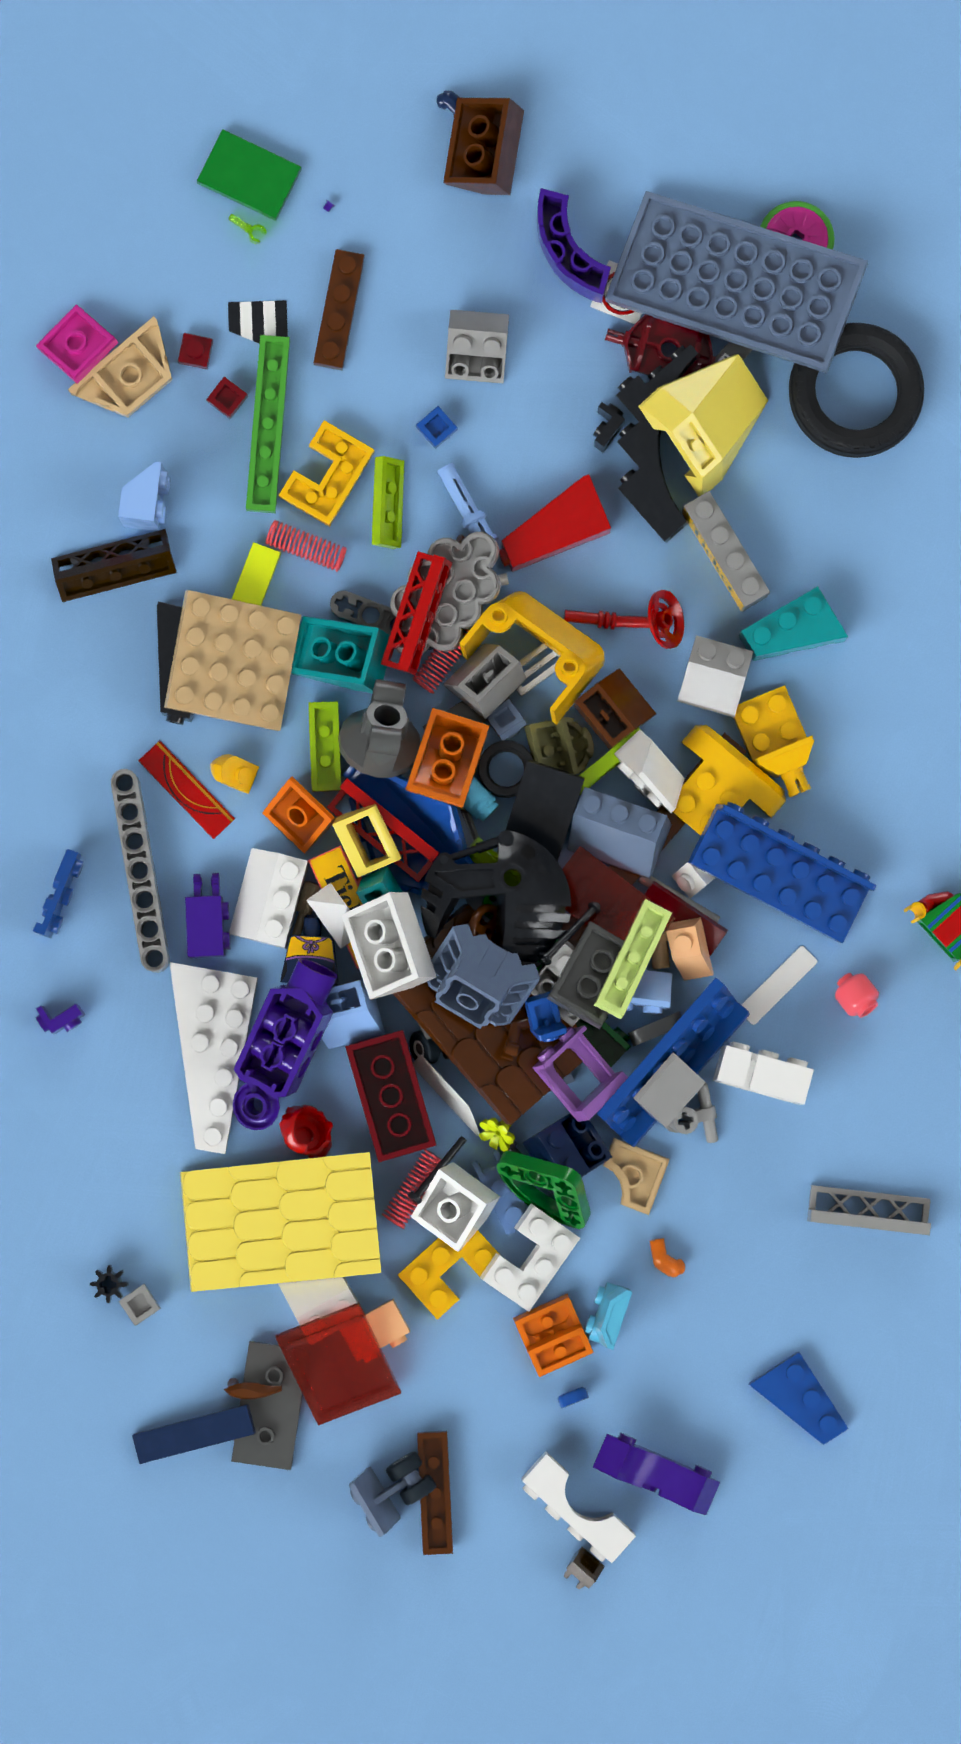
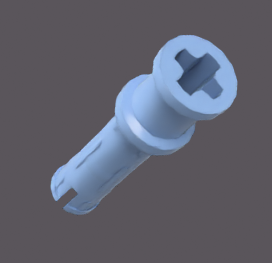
(473, 518)

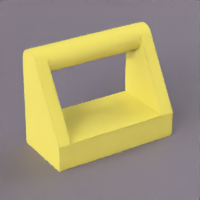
(353, 846)

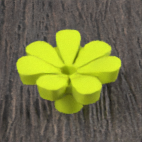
(498, 1134)

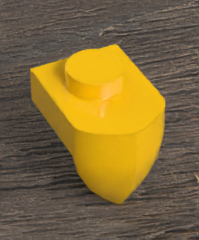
(234, 772)

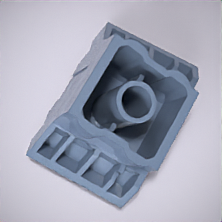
(480, 979)

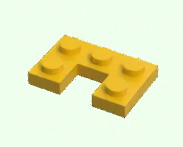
(348, 464)
(424, 1271)

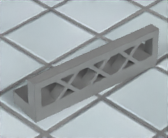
(870, 1222)

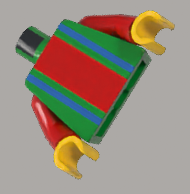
(941, 918)

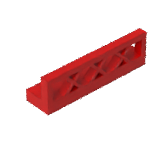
(422, 616)
(392, 823)

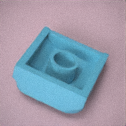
(610, 1314)

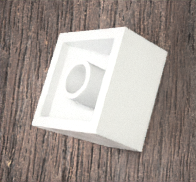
(455, 1206)

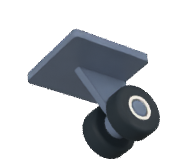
(375, 1500)

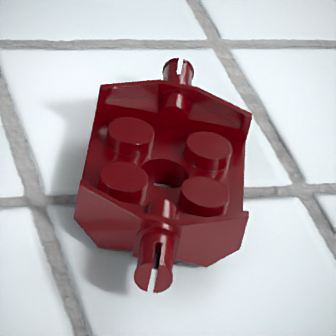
(644, 343)

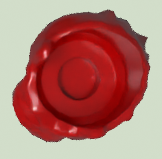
(306, 1131)

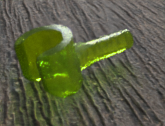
(248, 228)

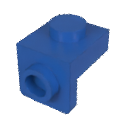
(544, 1018)

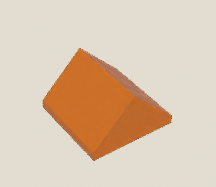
(299, 815)

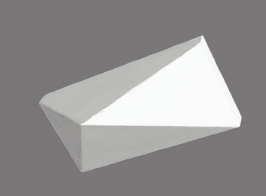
(329, 907)

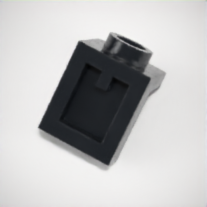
(608, 431)

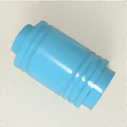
(480, 801)

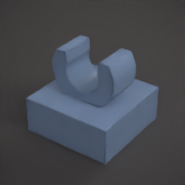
(506, 720)

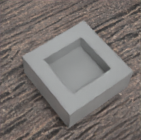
(139, 1304)

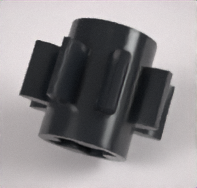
(115, 1277)

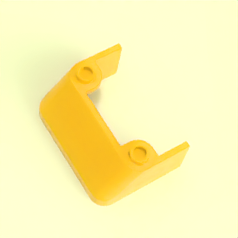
(579, 655)

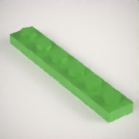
(267, 424)

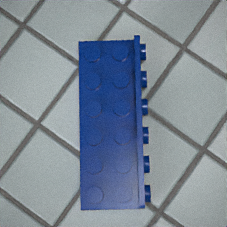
(781, 871)
(693, 1039)

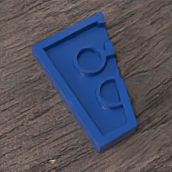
(801, 1397)

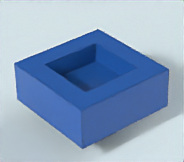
(436, 427)

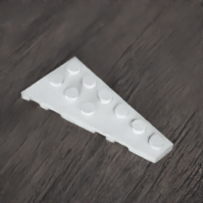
(213, 1029)

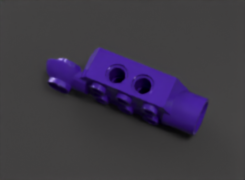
(282, 1043)

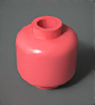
(856, 995)

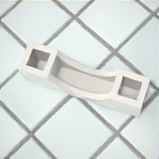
(606, 1533)

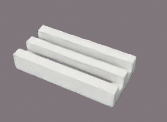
(523, 690)

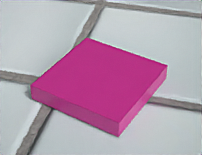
(77, 344)

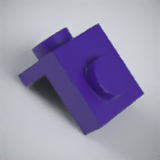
(66, 1020)

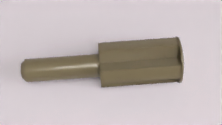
(303, 906)

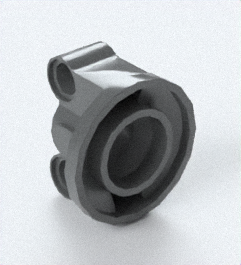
(381, 737)

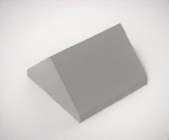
(669, 1090)

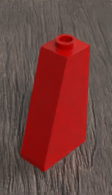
(559, 526)

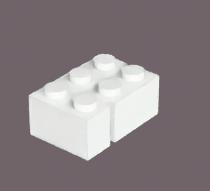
(763, 1073)

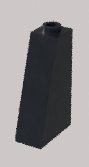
(167, 625)

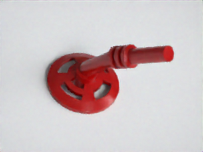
(655, 619)

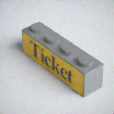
(725, 551)

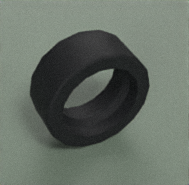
(492, 751)

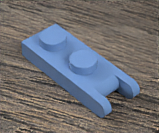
(509, 1207)

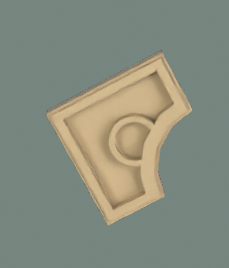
(638, 1173)

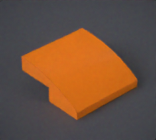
(553, 1335)

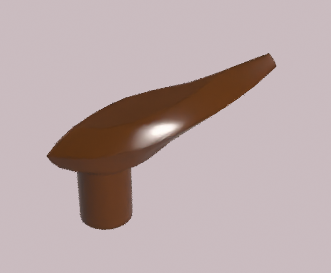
(250, 1390)

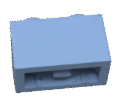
(143, 499)
(653, 992)
(353, 1016)

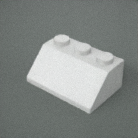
(269, 897)
(388, 945)

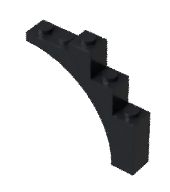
(647, 486)

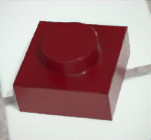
(195, 351)
(227, 397)

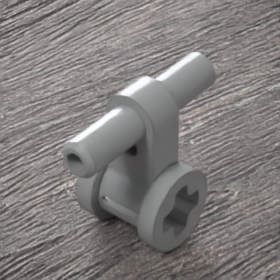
(692, 1117)

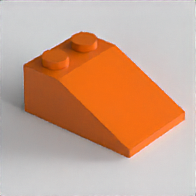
(447, 757)

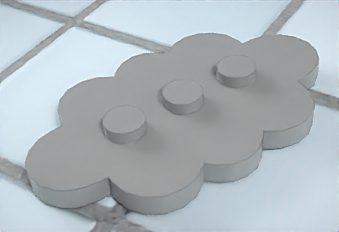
(467, 589)

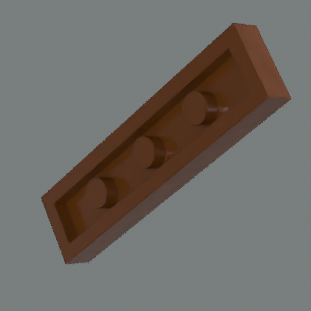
(339, 309)
(436, 1505)

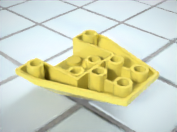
(707, 417)

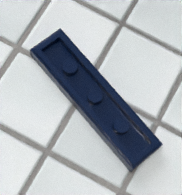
(194, 1434)

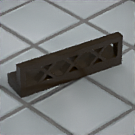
(114, 569)

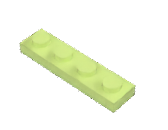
(633, 959)

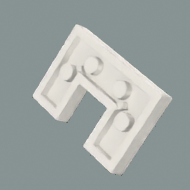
(552, 1249)

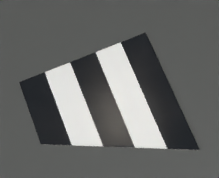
(258, 319)

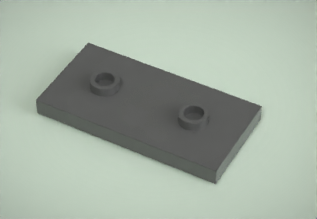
(274, 1415)

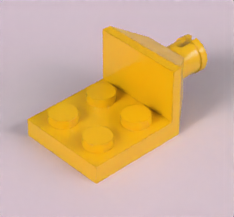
(775, 738)

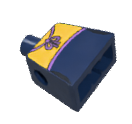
(311, 947)

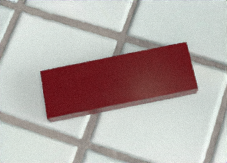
(683, 911)

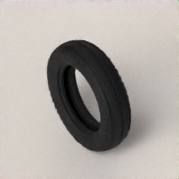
(868, 441)

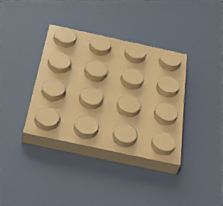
(232, 660)

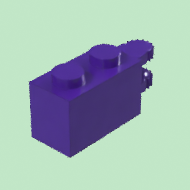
(206, 921)

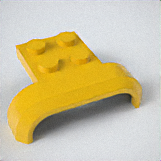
(723, 779)

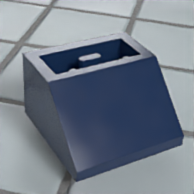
(570, 1145)

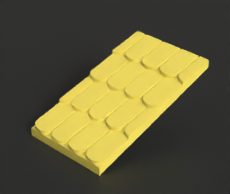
(280, 1222)

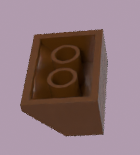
(484, 145)

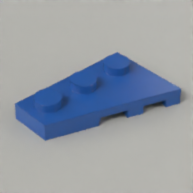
(69, 868)

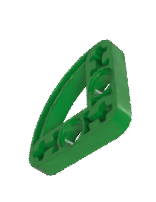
(523, 1171)

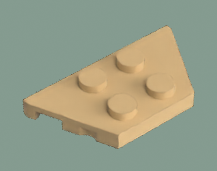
(128, 373)

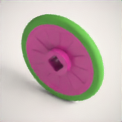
(803, 220)

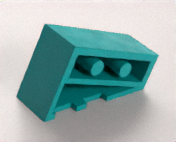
(794, 627)

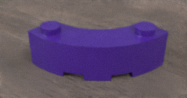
(561, 251)
(649, 1470)

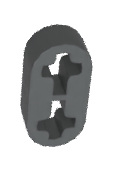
(653, 1029)

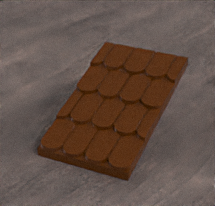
(504, 1084)

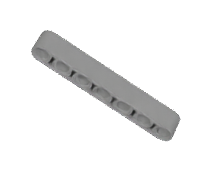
(131, 859)

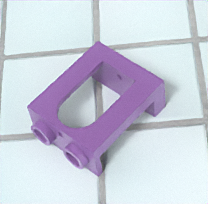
(596, 1064)

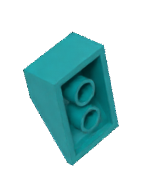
(340, 653)

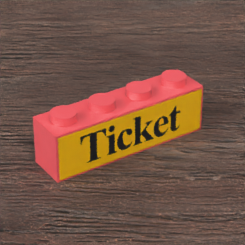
(336, 869)

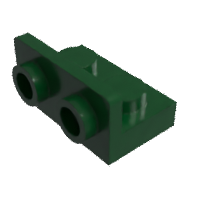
(608, 1042)

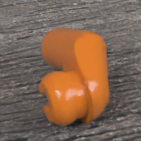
(664, 1262)

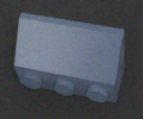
(618, 832)

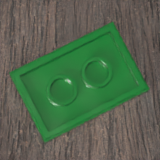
(249, 175)

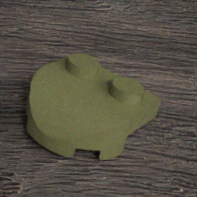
(560, 745)

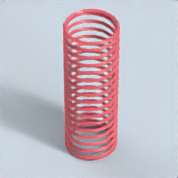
(341, 555)
(423, 685)
(410, 1203)

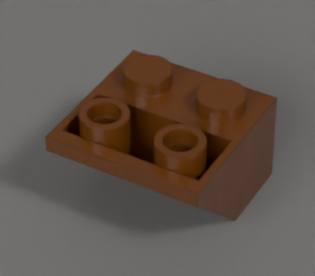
(614, 708)

